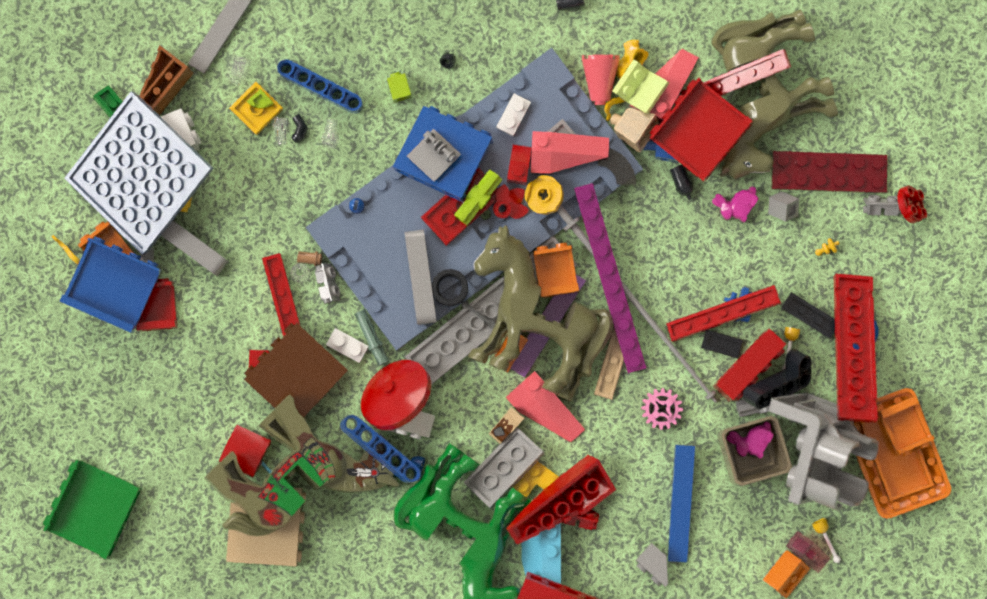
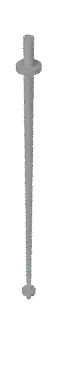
(584, 239)

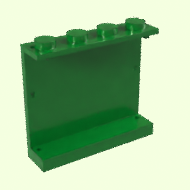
(91, 508)

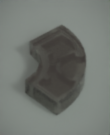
(619, 167)

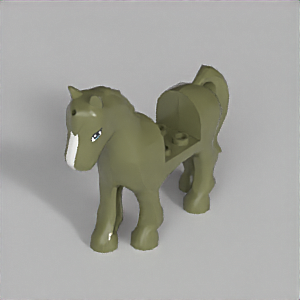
(747, 43)
(578, 335)

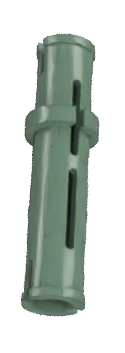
(374, 343)

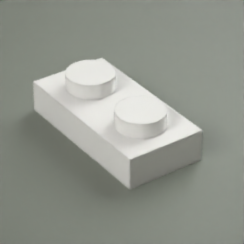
(513, 115)
(347, 345)

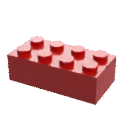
(749, 365)

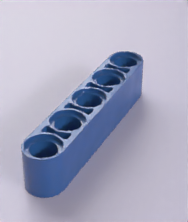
(313, 80)
(389, 450)

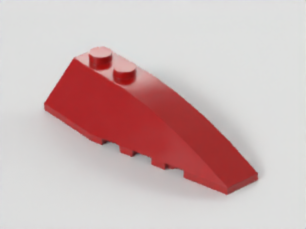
(566, 497)

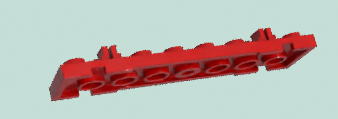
(855, 367)

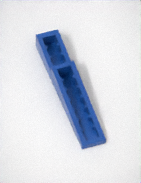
(681, 503)

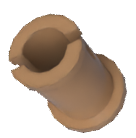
(309, 258)

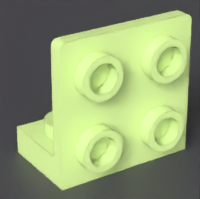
(640, 87)

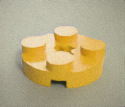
(538, 186)

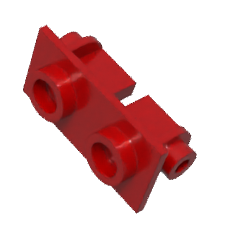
(587, 521)

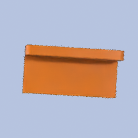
(786, 573)

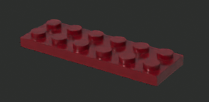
(829, 172)

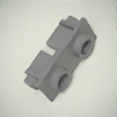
(875, 203)
(326, 274)

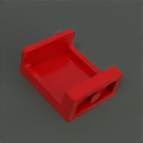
(160, 308)

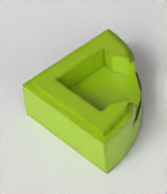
(260, 100)

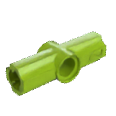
(478, 197)

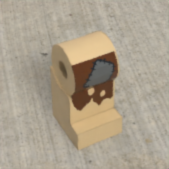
(506, 425)

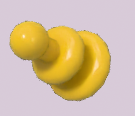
(826, 248)

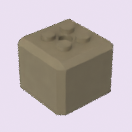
(752, 469)

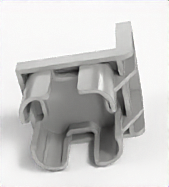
(824, 452)

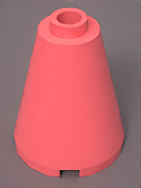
(600, 76)

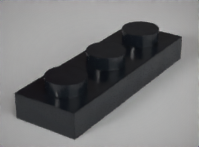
(809, 315)

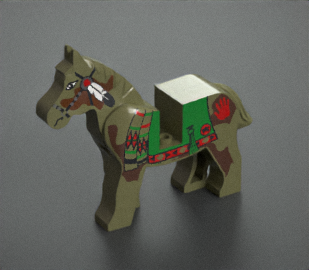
(317, 462)

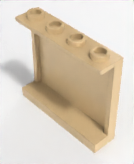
(272, 549)

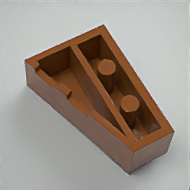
(164, 81)

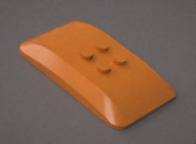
(901, 481)

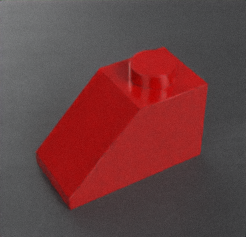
(519, 164)

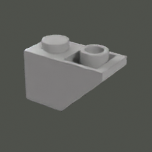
(655, 563)

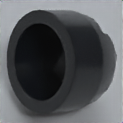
(450, 57)

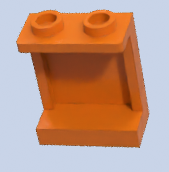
(107, 233)
(555, 270)
(905, 426)

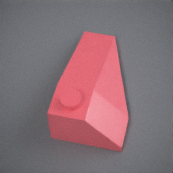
(564, 151)
(544, 408)

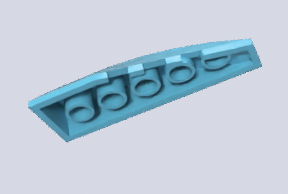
(543, 554)

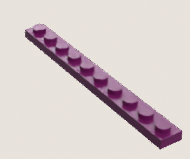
(610, 278)

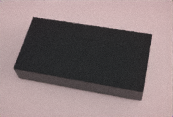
(721, 344)

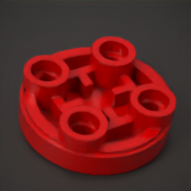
(911, 204)

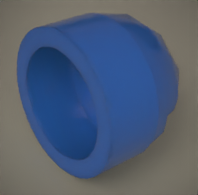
(360, 207)
(418, 461)

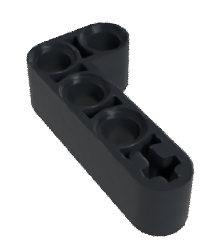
(783, 383)

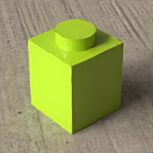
(399, 87)

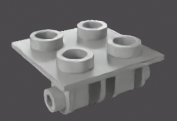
(433, 155)

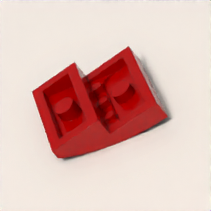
(248, 449)

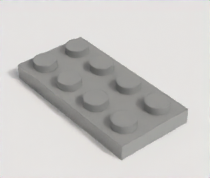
(504, 467)

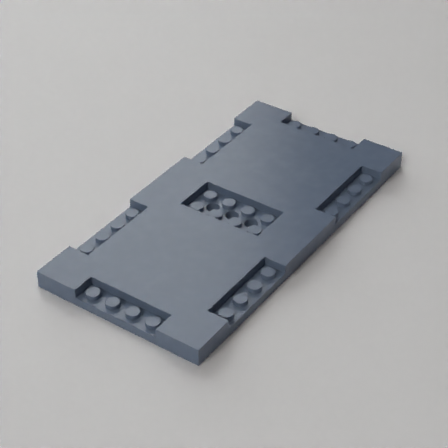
(372, 247)

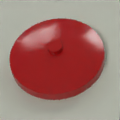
(396, 394)

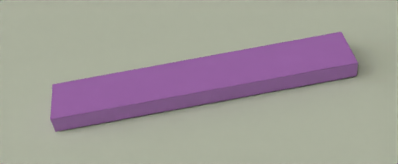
(554, 311)

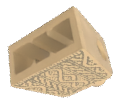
(634, 127)

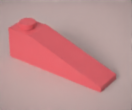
(676, 73)

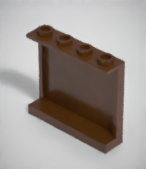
(297, 368)

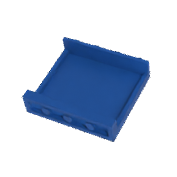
(462, 136)
(111, 284)

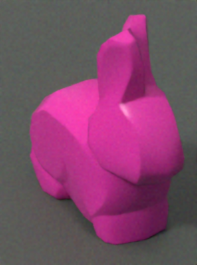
(738, 206)
(754, 442)

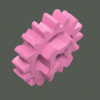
(668, 415)

